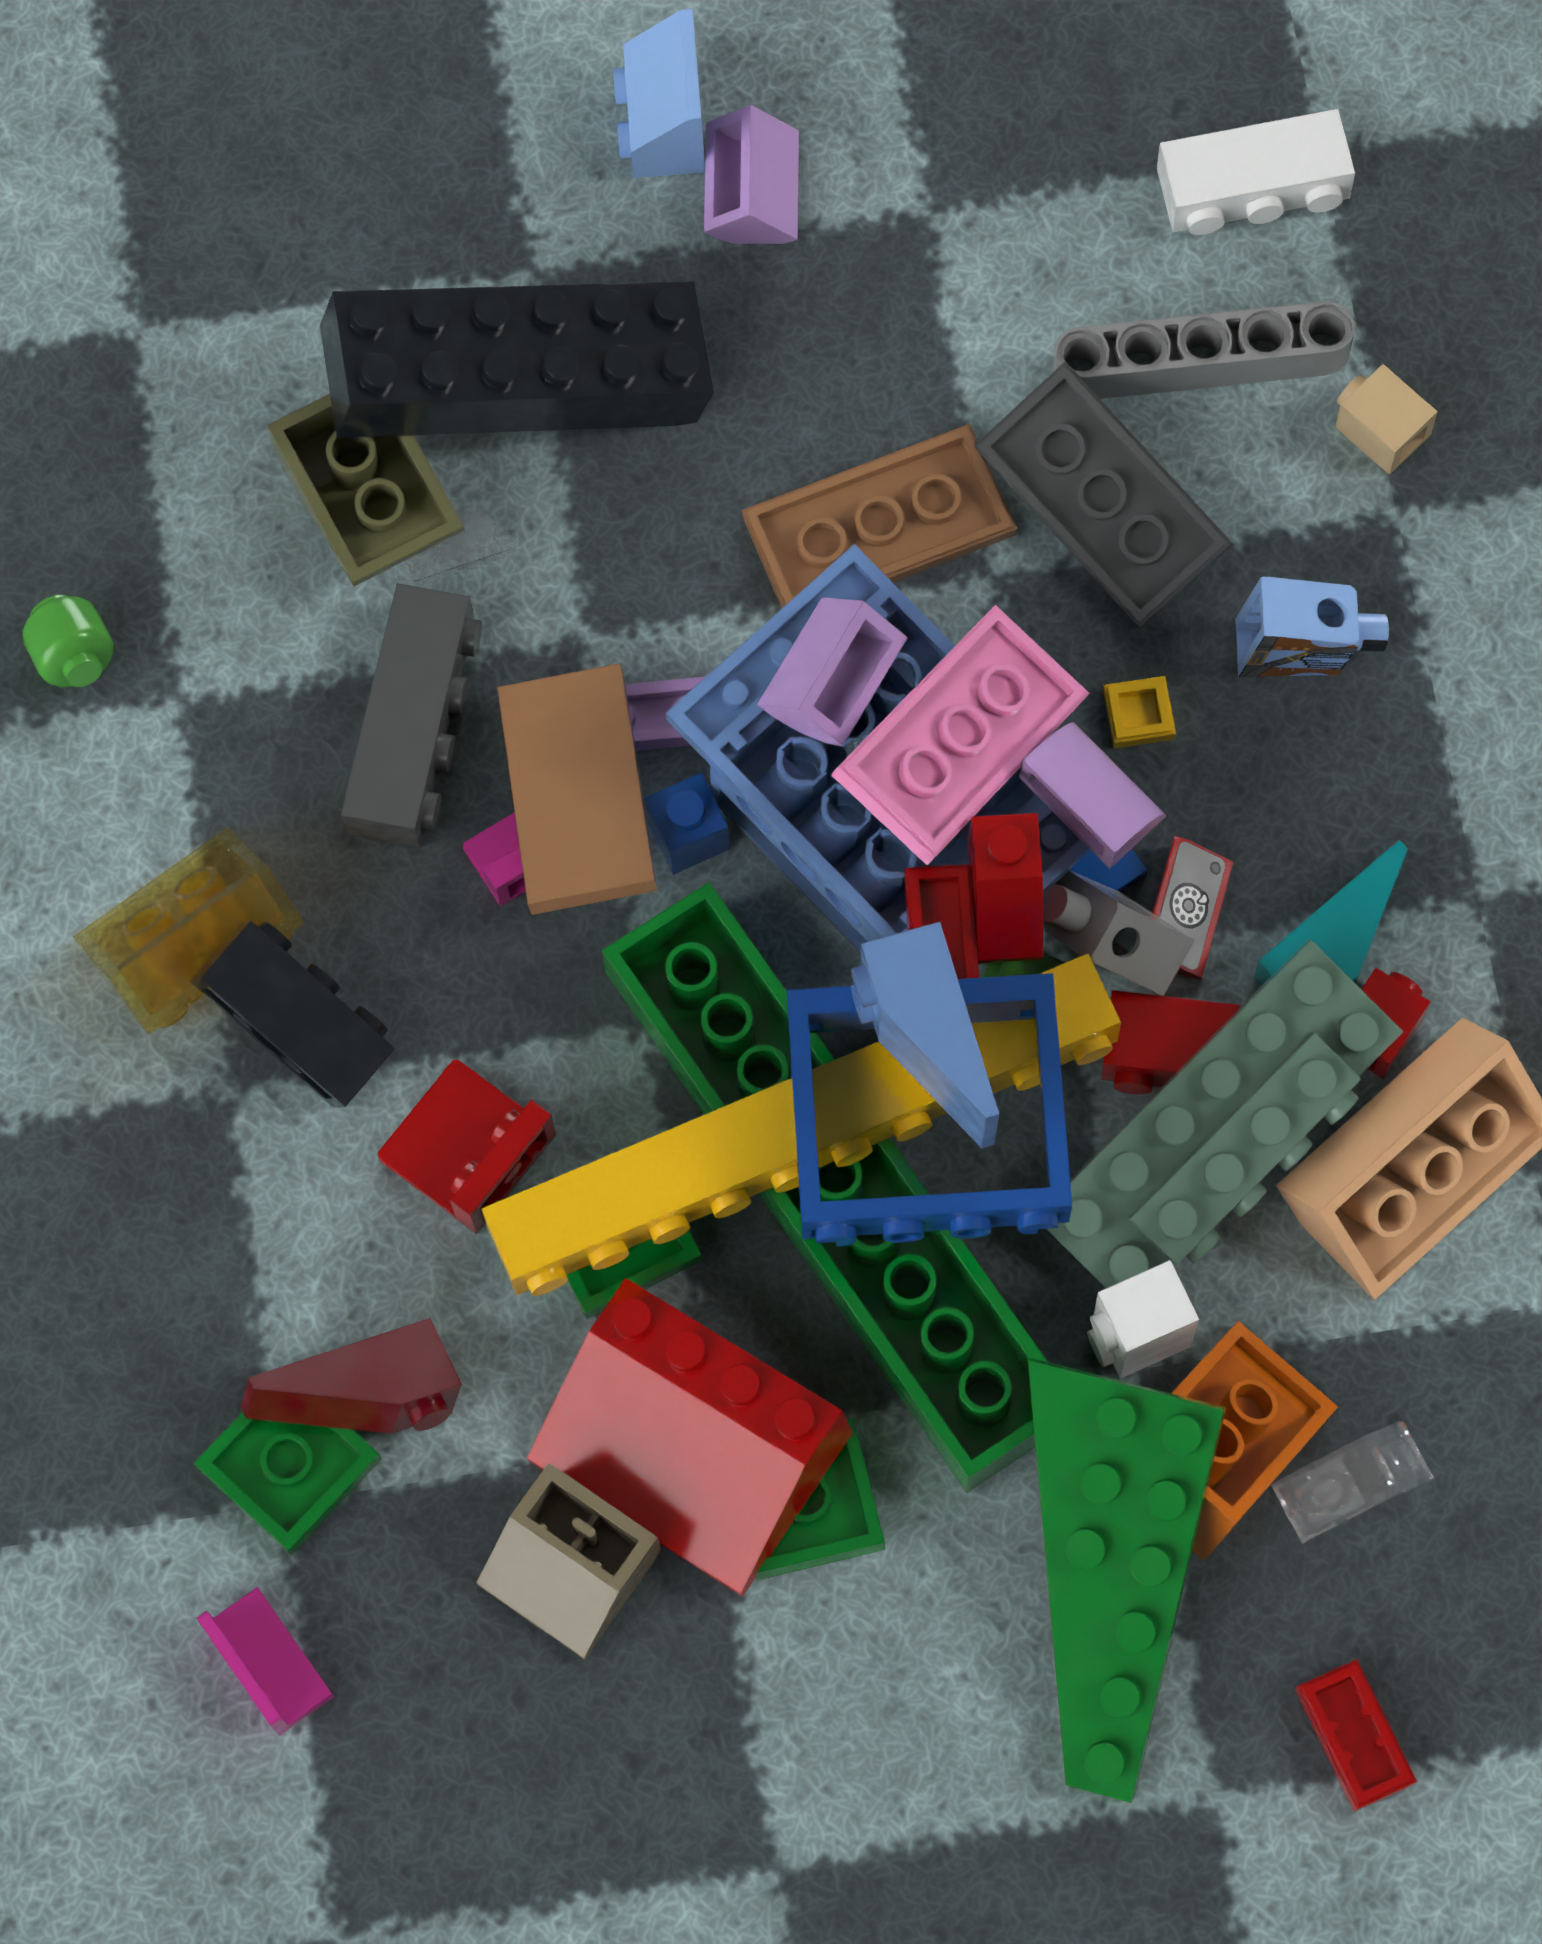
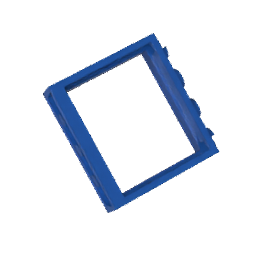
(962, 1213)

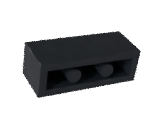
(294, 1012)

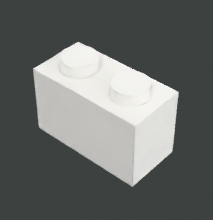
(1142, 1320)

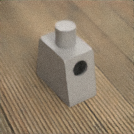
(1089, 916)

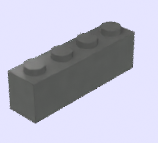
(410, 715)

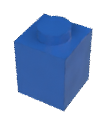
(687, 823)

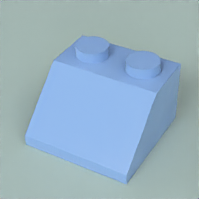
(661, 100)

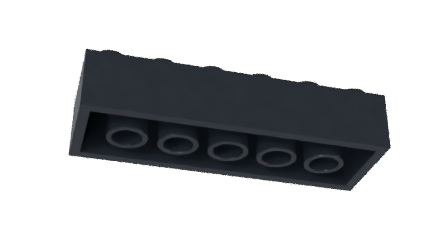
(515, 358)

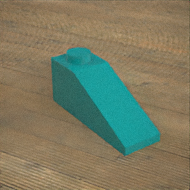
(1346, 921)

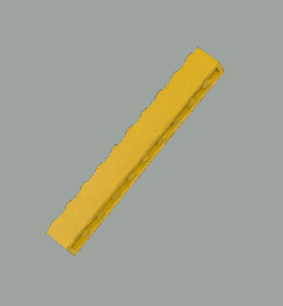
(751, 1144)

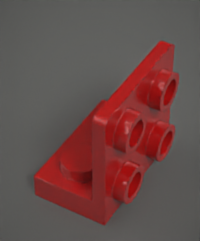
(467, 1144)

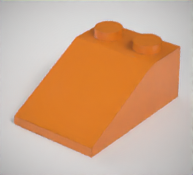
(1264, 1426)

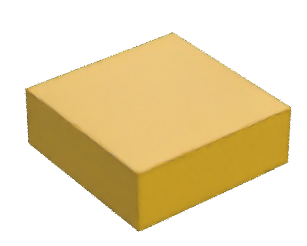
(1139, 712)

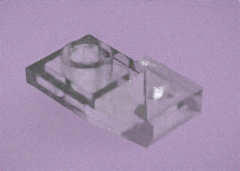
(1352, 1481)

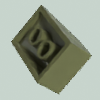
(365, 494)

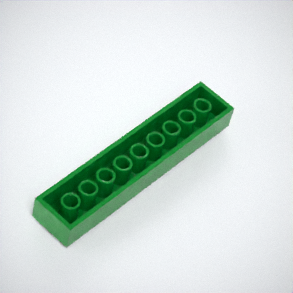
(913, 1304)

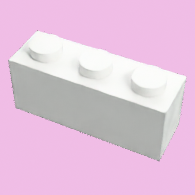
(1256, 172)

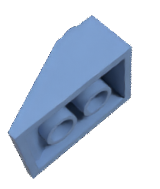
(922, 1020)

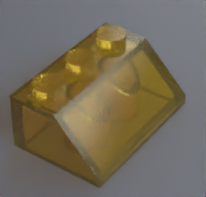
(177, 921)

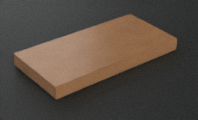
(897, 509)
(576, 789)

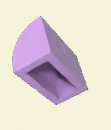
(751, 178)
(833, 670)
(1090, 793)

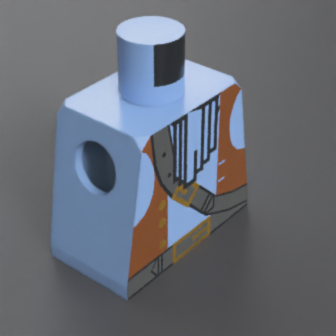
(1303, 629)

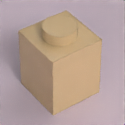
(1384, 417)

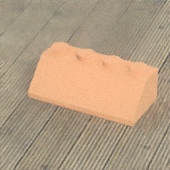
(1418, 1156)

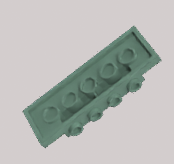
(1226, 1121)

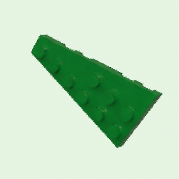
(1119, 1523)

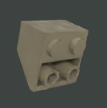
(568, 1561)

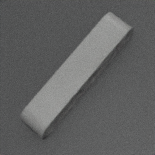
(1223, 332)

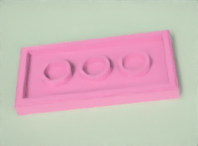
(960, 734)

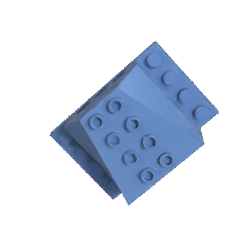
(781, 781)

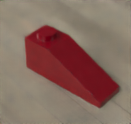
(365, 1386)

